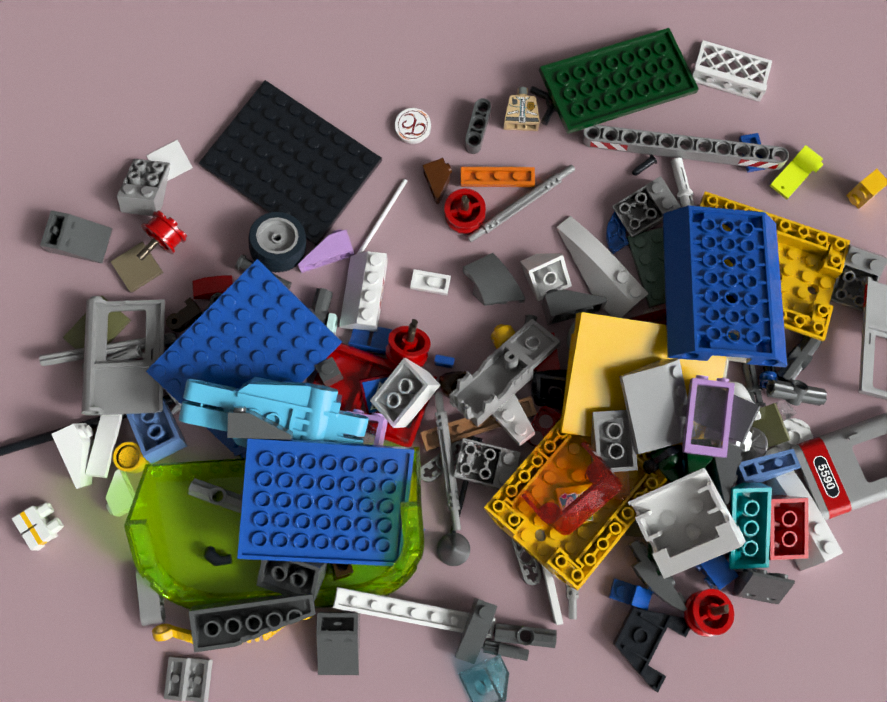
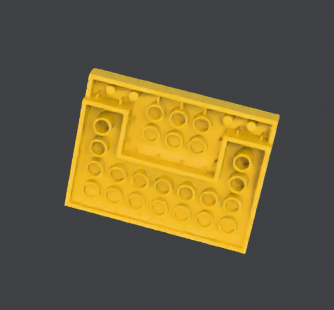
(609, 348)

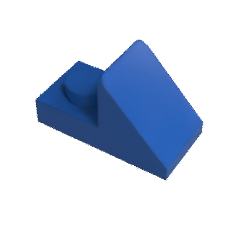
(630, 594)

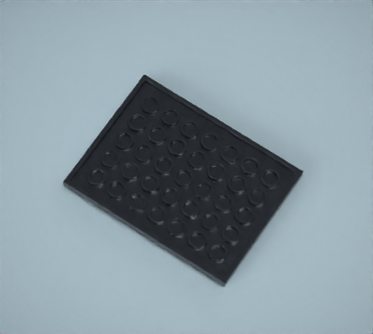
(290, 161)

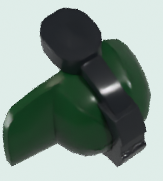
(668, 461)

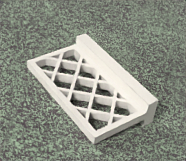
(729, 81)

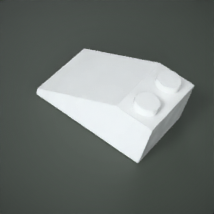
(75, 448)

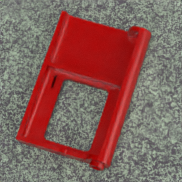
(358, 365)

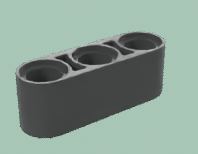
(482, 119)

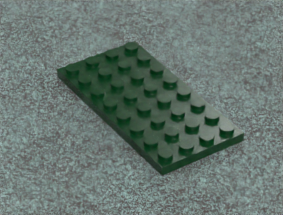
(618, 80)

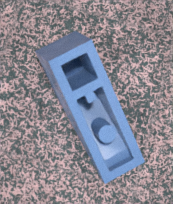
(767, 467)

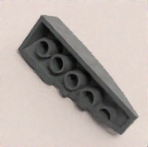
(240, 620)

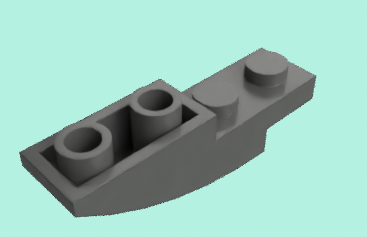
(646, 571)

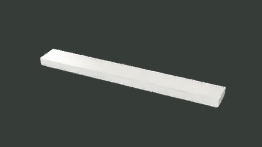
(402, 610)

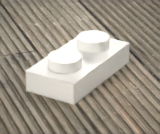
(430, 282)

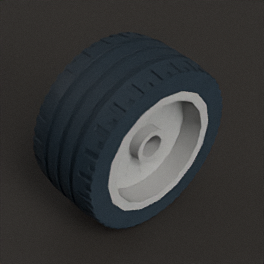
(277, 241)

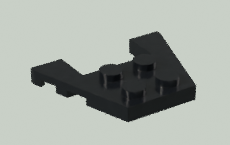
(640, 638)

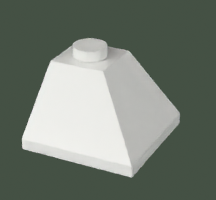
(546, 273)

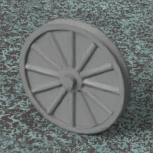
(758, 447)

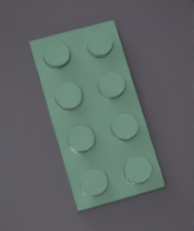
(648, 257)

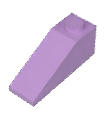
(330, 250)

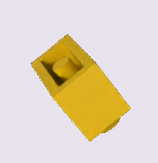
(867, 188)

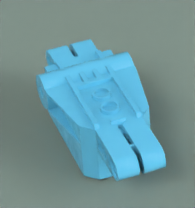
(304, 408)

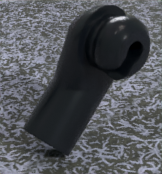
(216, 559)

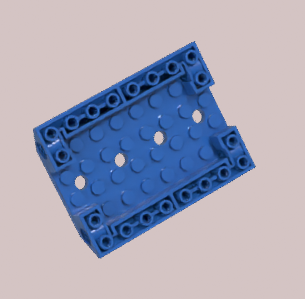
(700, 281)

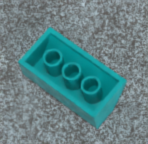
(753, 515)

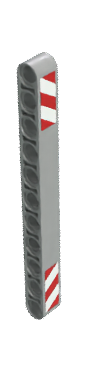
(692, 143)

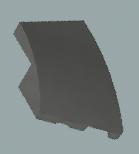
(492, 281)

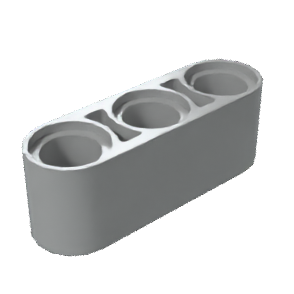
(150, 603)

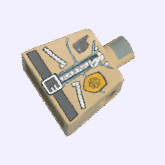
(522, 112)

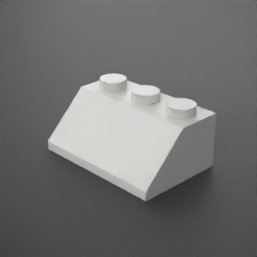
(404, 393)

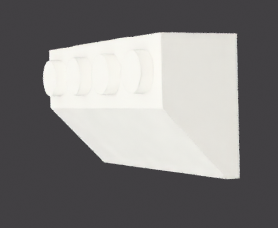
(364, 291)

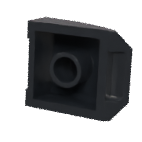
(549, 388)

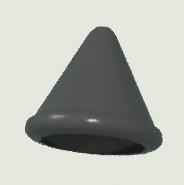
(453, 549)

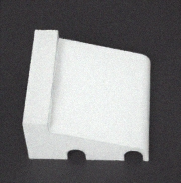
(686, 523)

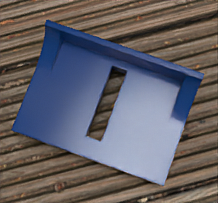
(379, 340)

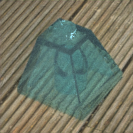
(486, 680)

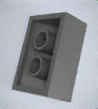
(291, 576)

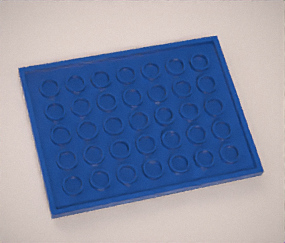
(247, 334)
(323, 501)

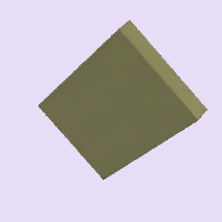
(116, 323)

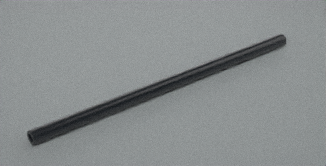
(47, 436)

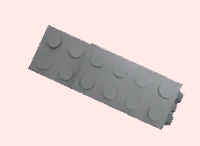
(503, 372)

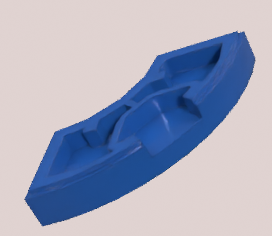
(616, 234)

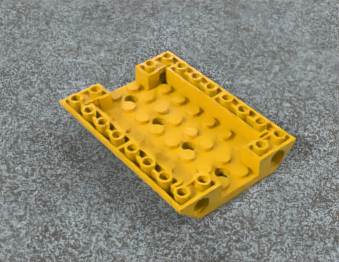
(805, 260)
(557, 464)

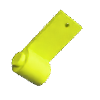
(797, 172)

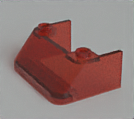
(604, 488)

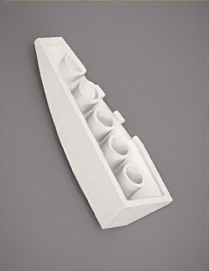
(601, 269)
(821, 541)

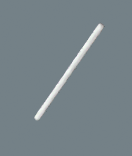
(381, 218)

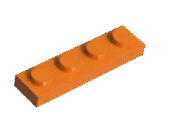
(497, 176)

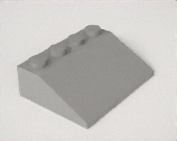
(655, 404)

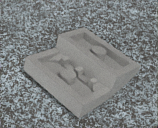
(188, 679)

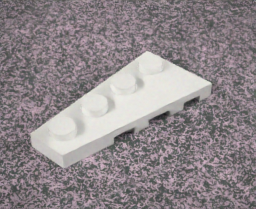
(514, 420)

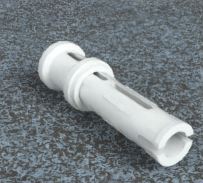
(684, 192)

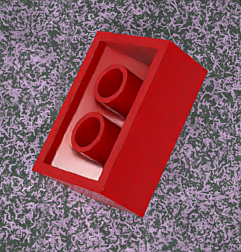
(788, 527)

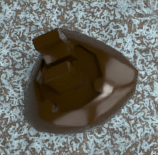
(449, 380)

